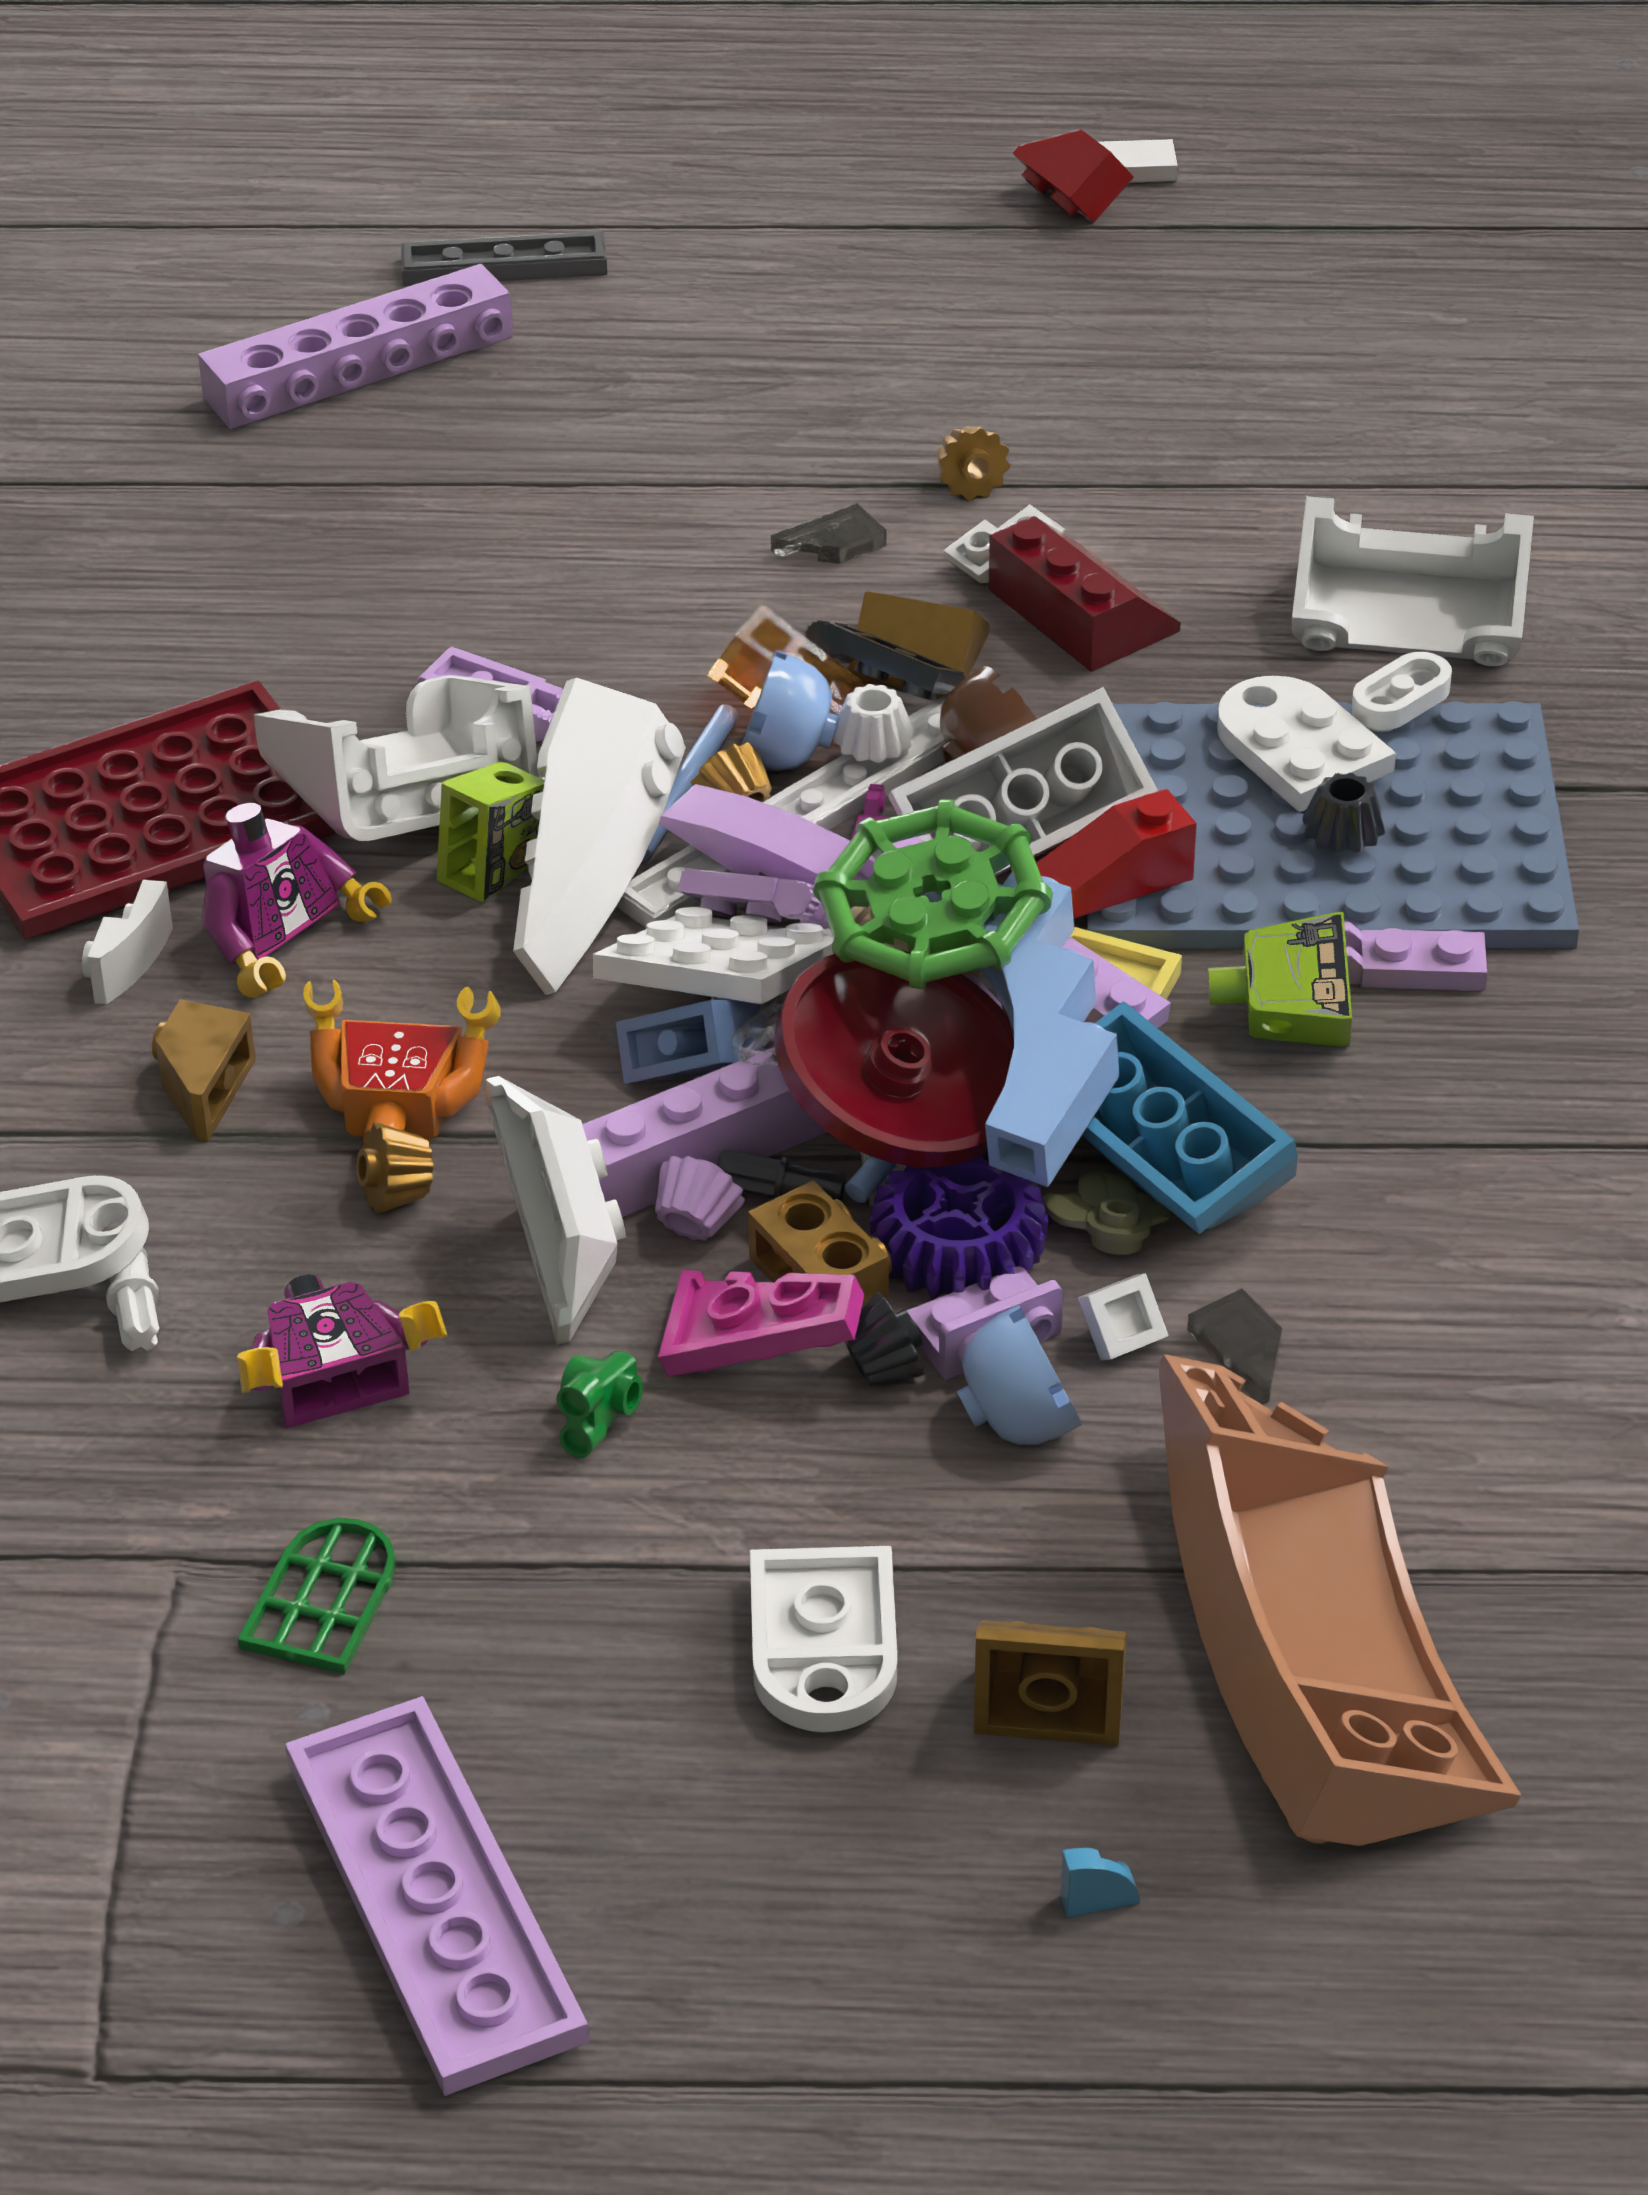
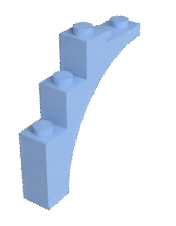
(1058, 1060)

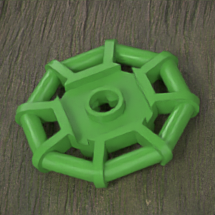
(944, 934)

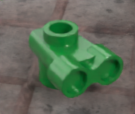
(594, 1396)

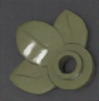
(1109, 1211)

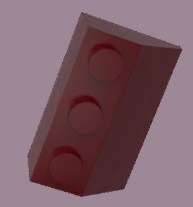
(1072, 595)

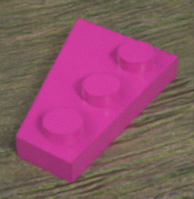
(753, 1320)

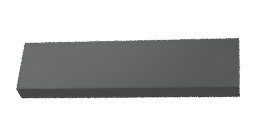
(507, 256)

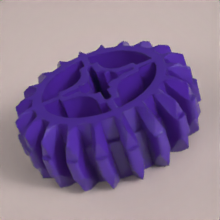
(958, 1225)

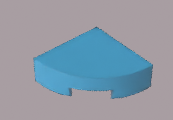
(1094, 1883)

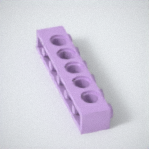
(355, 345)

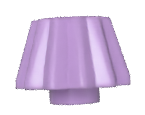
(695, 1197)

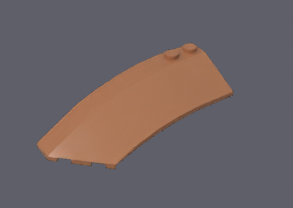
(1315, 1620)

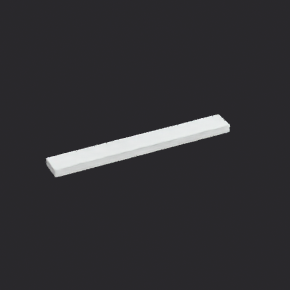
(822, 798)

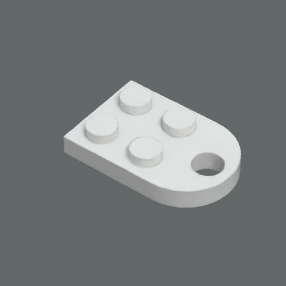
(1297, 737)
(55, 1235)
(823, 1624)

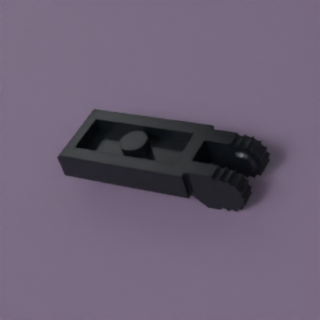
(881, 657)

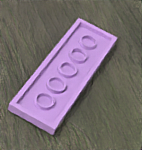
(436, 1896)

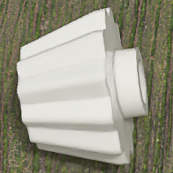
(873, 724)

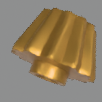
(983, 472)
(737, 772)
(394, 1167)

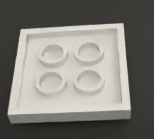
(714, 955)

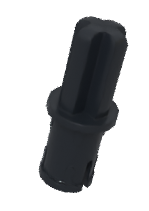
(777, 1177)

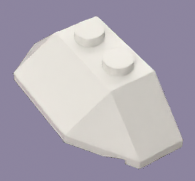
(557, 1199)

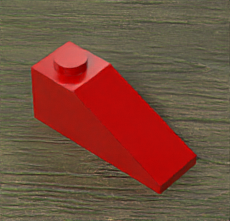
(1125, 853)

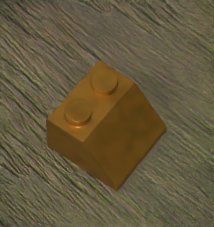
(1049, 1682)

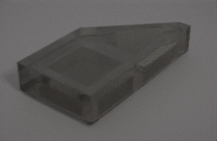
(833, 536)
(1240, 1339)

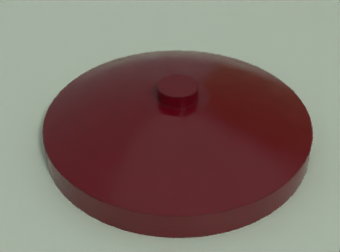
(894, 1064)

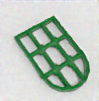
(301, 1606)

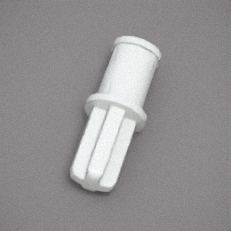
(133, 1300)

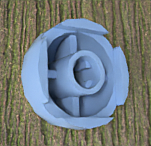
(791, 714)
(1014, 1383)

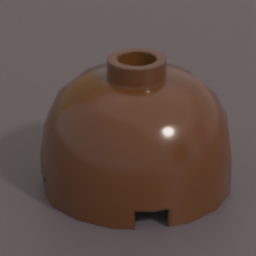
(979, 714)

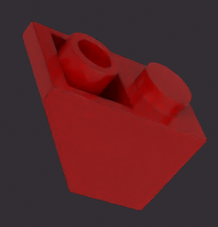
(1077, 171)

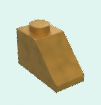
(203, 1061)

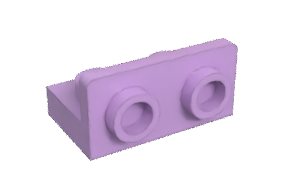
(954, 1318)

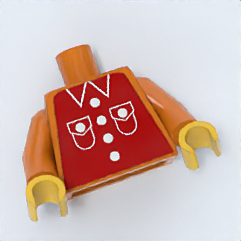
(398, 1071)

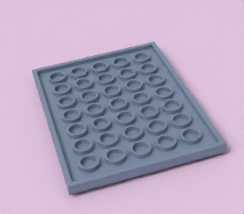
(1463, 846)

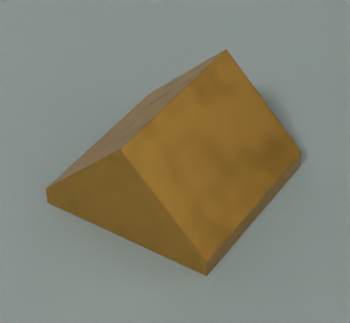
(931, 629)

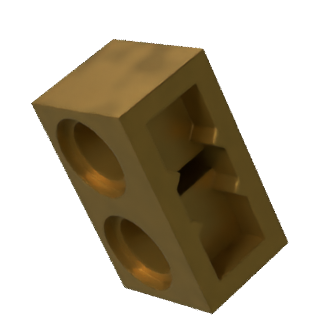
(816, 1235)

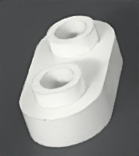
(1401, 691)

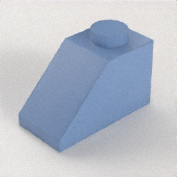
(682, 1040)

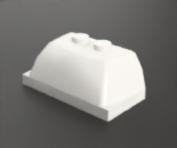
(1043, 775)

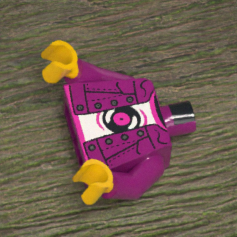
(271, 888)
(335, 1349)

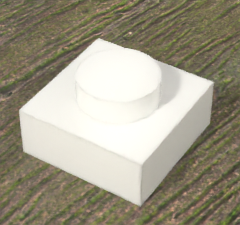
(1123, 1316)

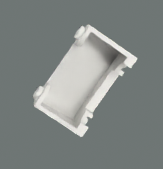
(1411, 588)
(395, 779)

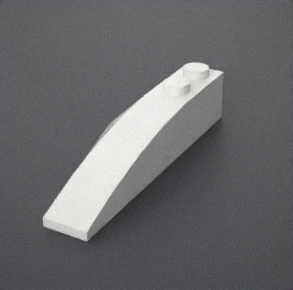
(602, 798)

